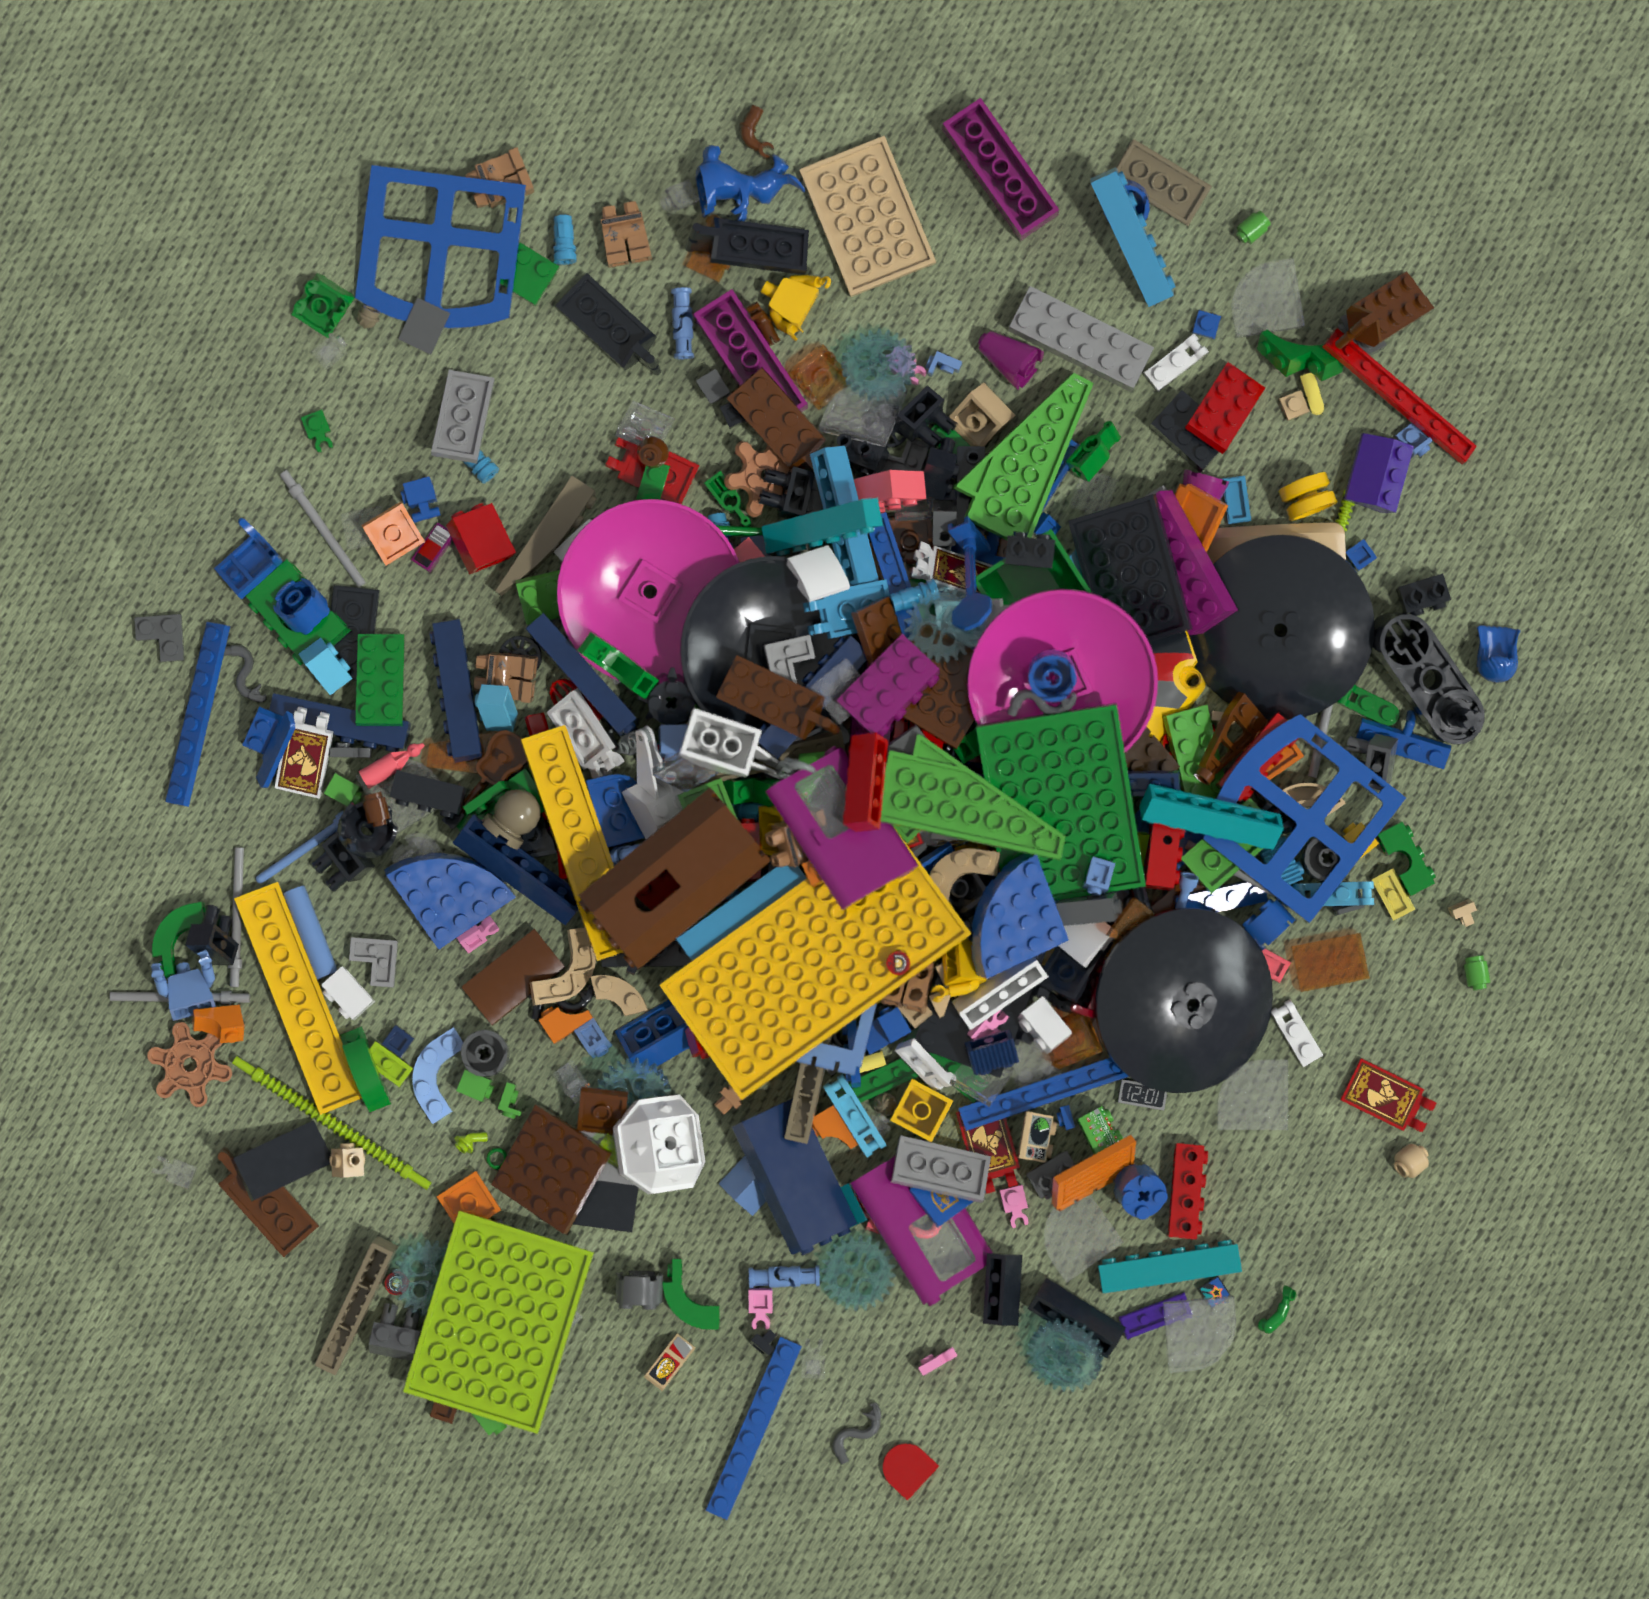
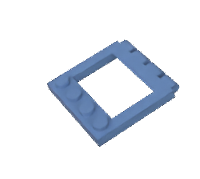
(848, 1059)

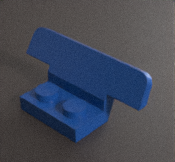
(269, 736)

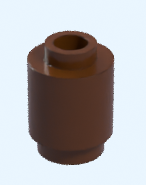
(376, 809)

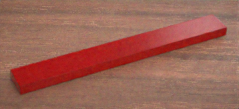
(1401, 398)

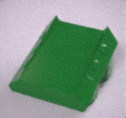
(322, 304)

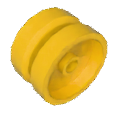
(1306, 494)

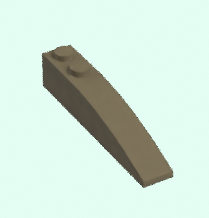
(552, 531)
(805, 1100)
(356, 1304)

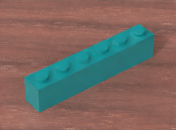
(822, 526)
(1211, 817)
(1169, 1268)

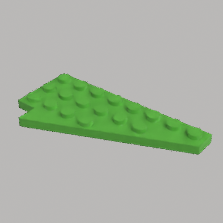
(1019, 472)
(948, 799)

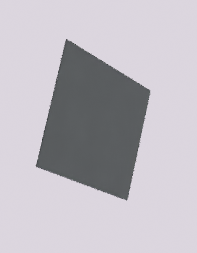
(424, 326)

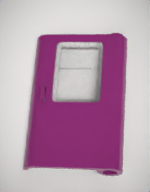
(846, 860)
(927, 1255)

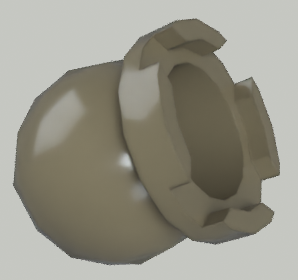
(514, 815)

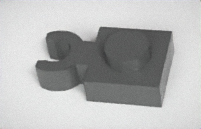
(344, 750)

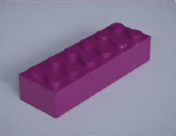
(1000, 169)
(742, 344)
(1200, 583)

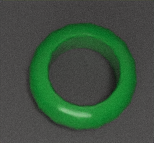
(489, 1155)

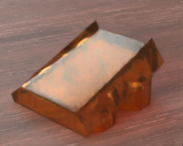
(819, 376)
(1080, 1044)

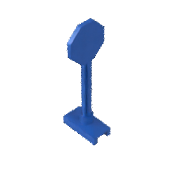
(975, 606)

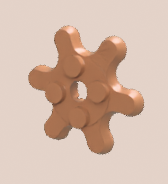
(750, 475)
(173, 1063)

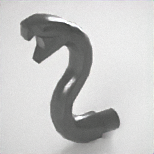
(241, 651)
(1018, 698)
(838, 1442)

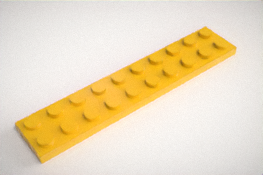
(571, 821)
(298, 997)

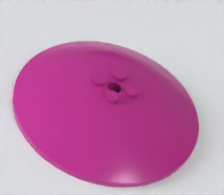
(620, 556)
(1100, 638)

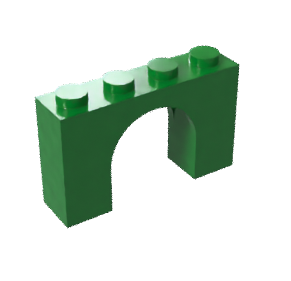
(262, 599)

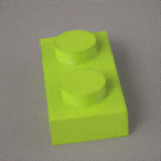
(390, 1065)

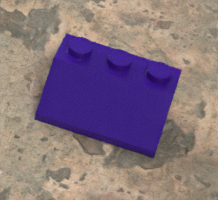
(1378, 473)

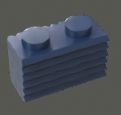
(992, 1052)

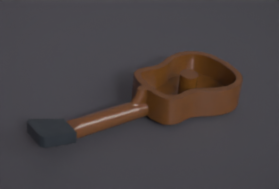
(501, 760)

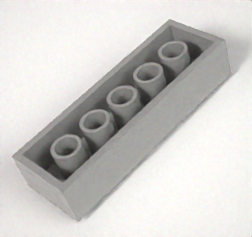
(1080, 339)

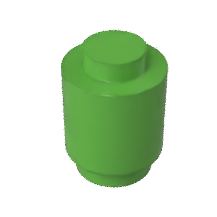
(1253, 227)
(1477, 973)

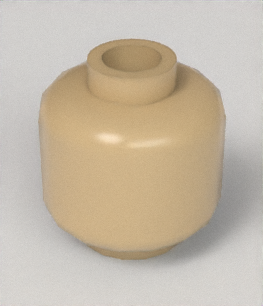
(1411, 1160)

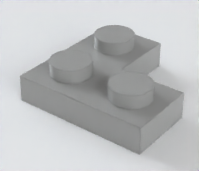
(784, 653)
(381, 955)

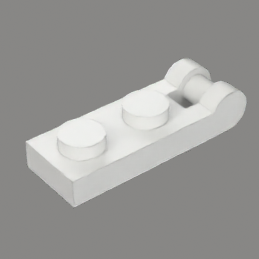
(1175, 363)
(1296, 1034)
(924, 1064)

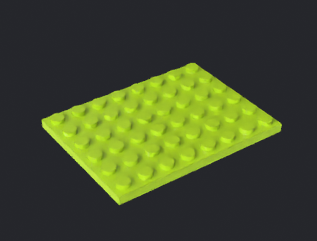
(498, 1322)

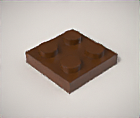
(600, 1109)

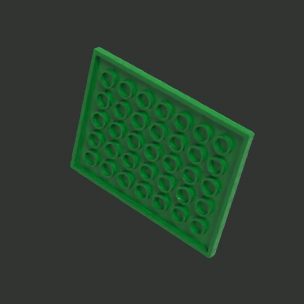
(1076, 780)

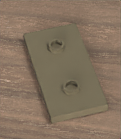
(1166, 183)

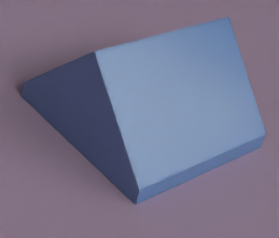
(743, 1187)

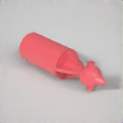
(388, 764)

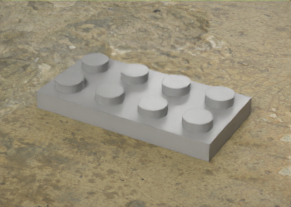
(462, 416)
(940, 1169)

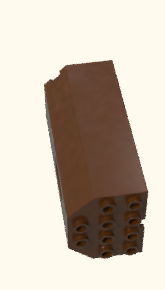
(705, 855)

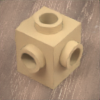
(347, 1161)

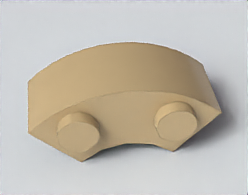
(1308, 793)
(620, 992)

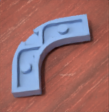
(426, 1072)

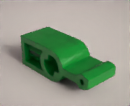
(1093, 452)
(720, 497)

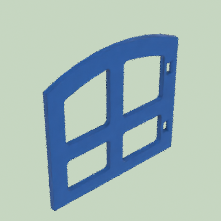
(441, 237)
(1308, 821)

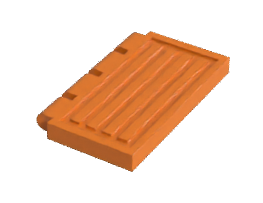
(1202, 511)
(1092, 1173)

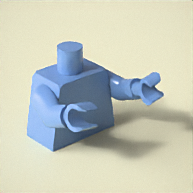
(187, 988)

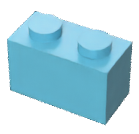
(325, 666)
(496, 708)

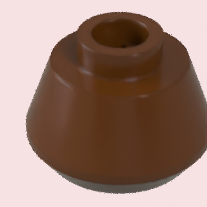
(652, 452)

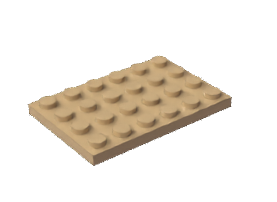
(867, 216)

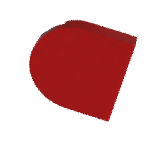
(907, 1468)

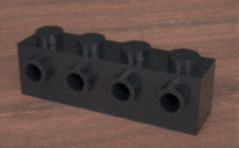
(967, 458)
(671, 956)
(1064, 1305)

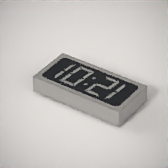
(1140, 1095)

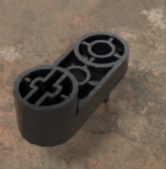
(1417, 655)

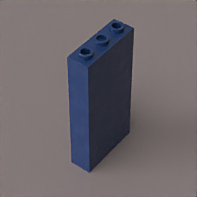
(582, 676)
(794, 1181)

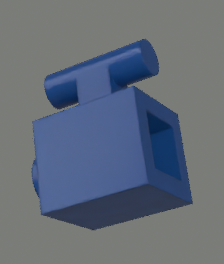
(420, 494)

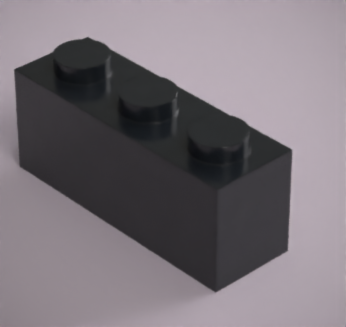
(428, 794)
(1002, 1289)

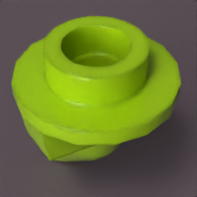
(465, 1143)

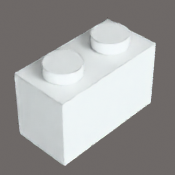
(347, 993)
(1044, 1025)

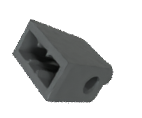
(943, 514)

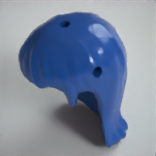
(1497, 653)

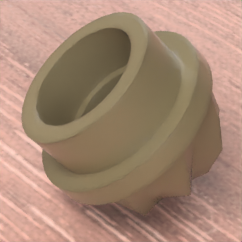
(368, 316)
(885, 1104)

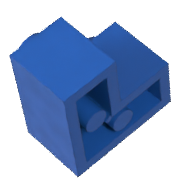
(886, 1029)

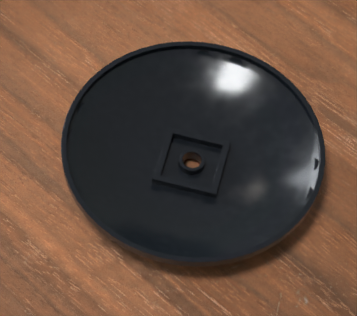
(738, 615)
(1325, 617)
(1147, 992)

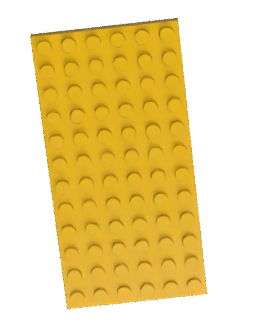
(807, 972)

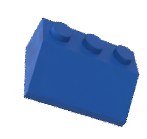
(655, 1035)

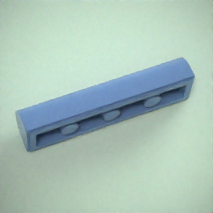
(310, 932)

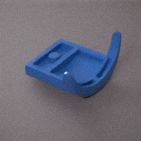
(249, 562)

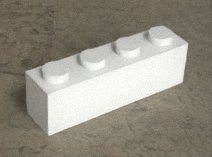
(999, 992)

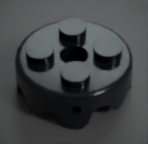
(360, 844)

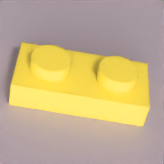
(1393, 894)

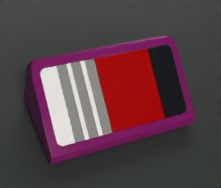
(433, 548)

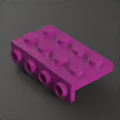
(889, 686)

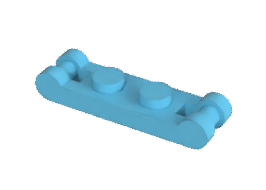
(1344, 895)
(854, 1116)

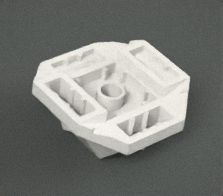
(642, 1147)

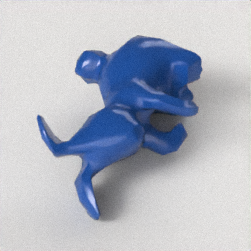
(721, 182)

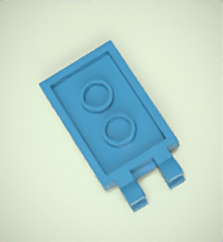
(837, 608)

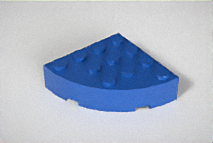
(448, 893)
(1015, 918)

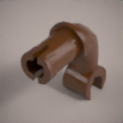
(747, 131)
(763, 323)

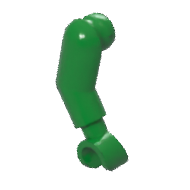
(1280, 1315)

